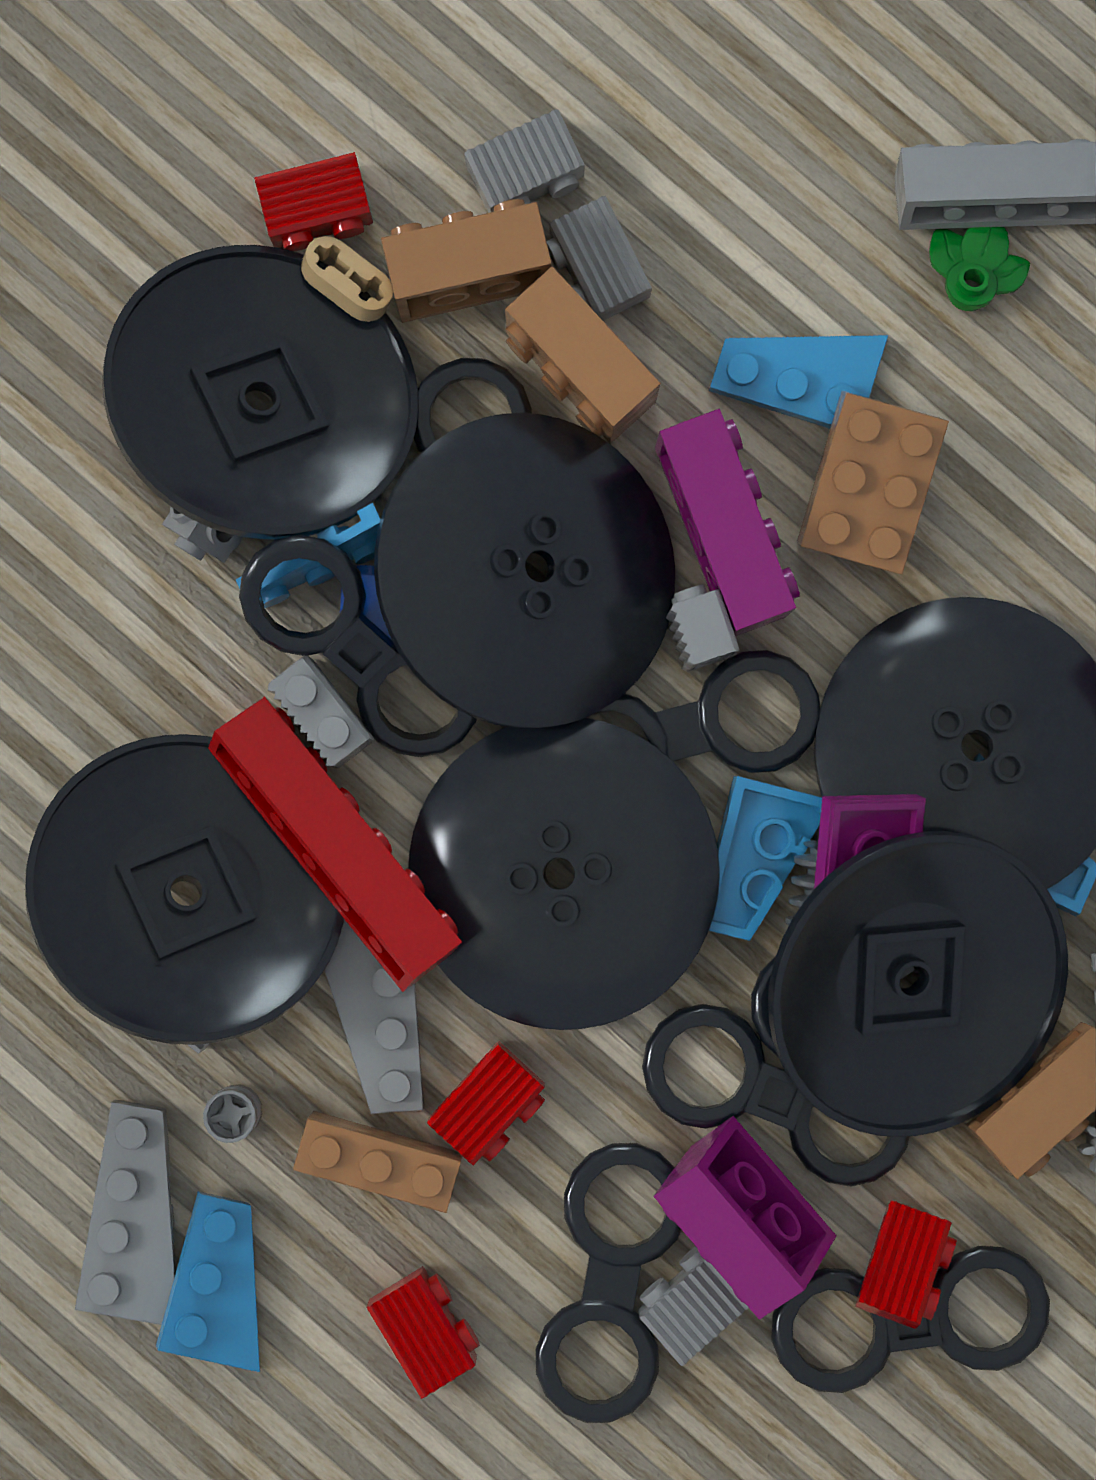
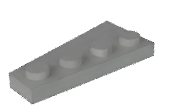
(378, 1026)
(130, 1233)

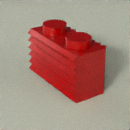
(314, 202)
(487, 1104)
(905, 1265)
(424, 1331)

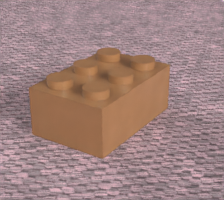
(466, 259)
(579, 356)
(872, 482)

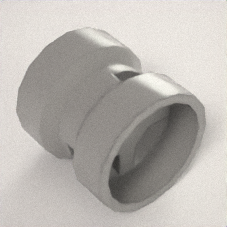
(225, 1119)

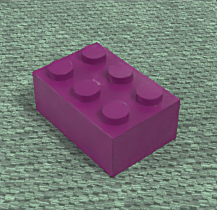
(746, 1218)

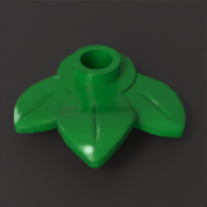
(980, 258)

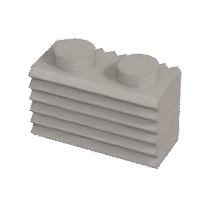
(526, 163)
(598, 258)
(701, 627)
(320, 712)
(689, 1307)

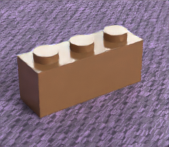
(1042, 1106)
(378, 1161)

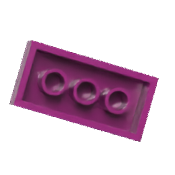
(725, 522)

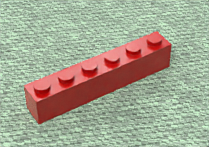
(335, 843)

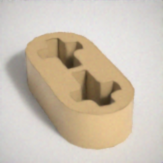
(347, 278)

